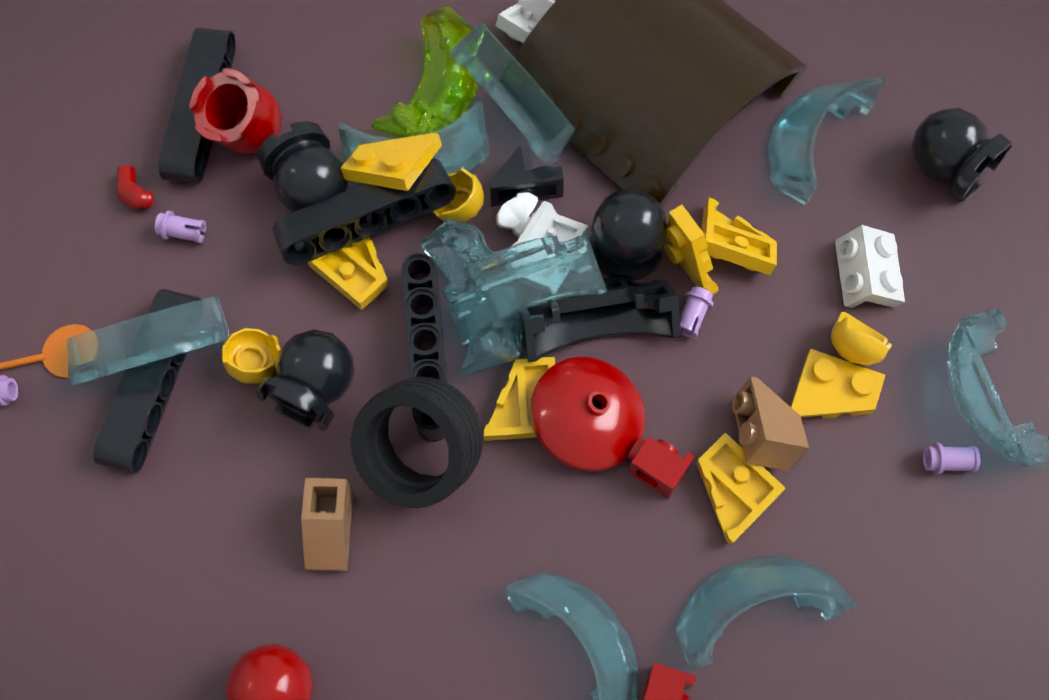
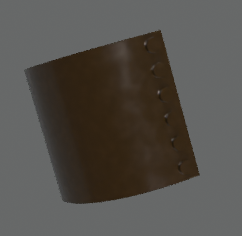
(651, 80)

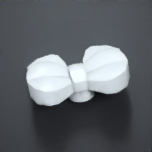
(516, 212)

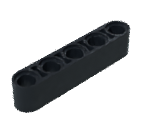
(184, 149)
(359, 215)
(424, 328)
(140, 403)

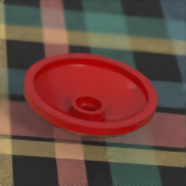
(573, 427)

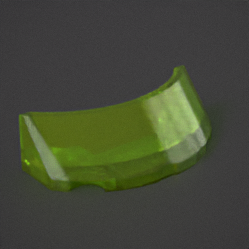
(444, 85)

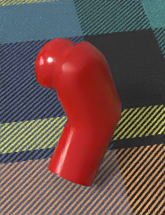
(129, 192)

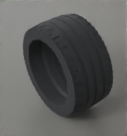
(383, 468)

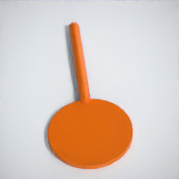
(53, 352)

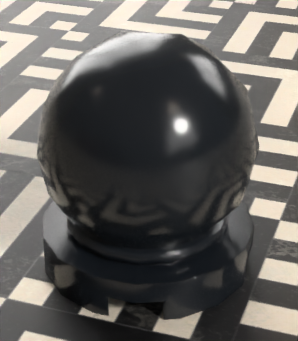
(957, 149)
(302, 166)
(628, 234)
(310, 374)

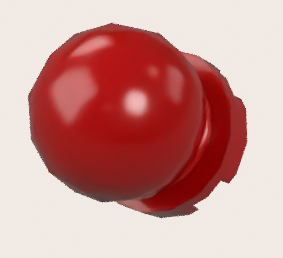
(235, 111)
(270, 674)

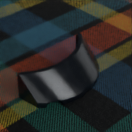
(622, 310)

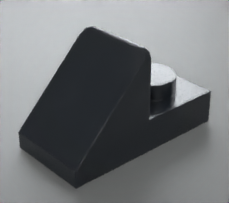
(513, 179)

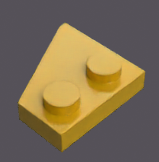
(392, 162)
(737, 241)
(688, 247)
(353, 272)
(835, 387)
(512, 413)
(735, 488)

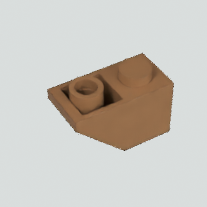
(768, 427)
(326, 523)

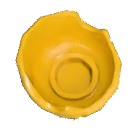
(467, 201)
(858, 341)
(250, 355)

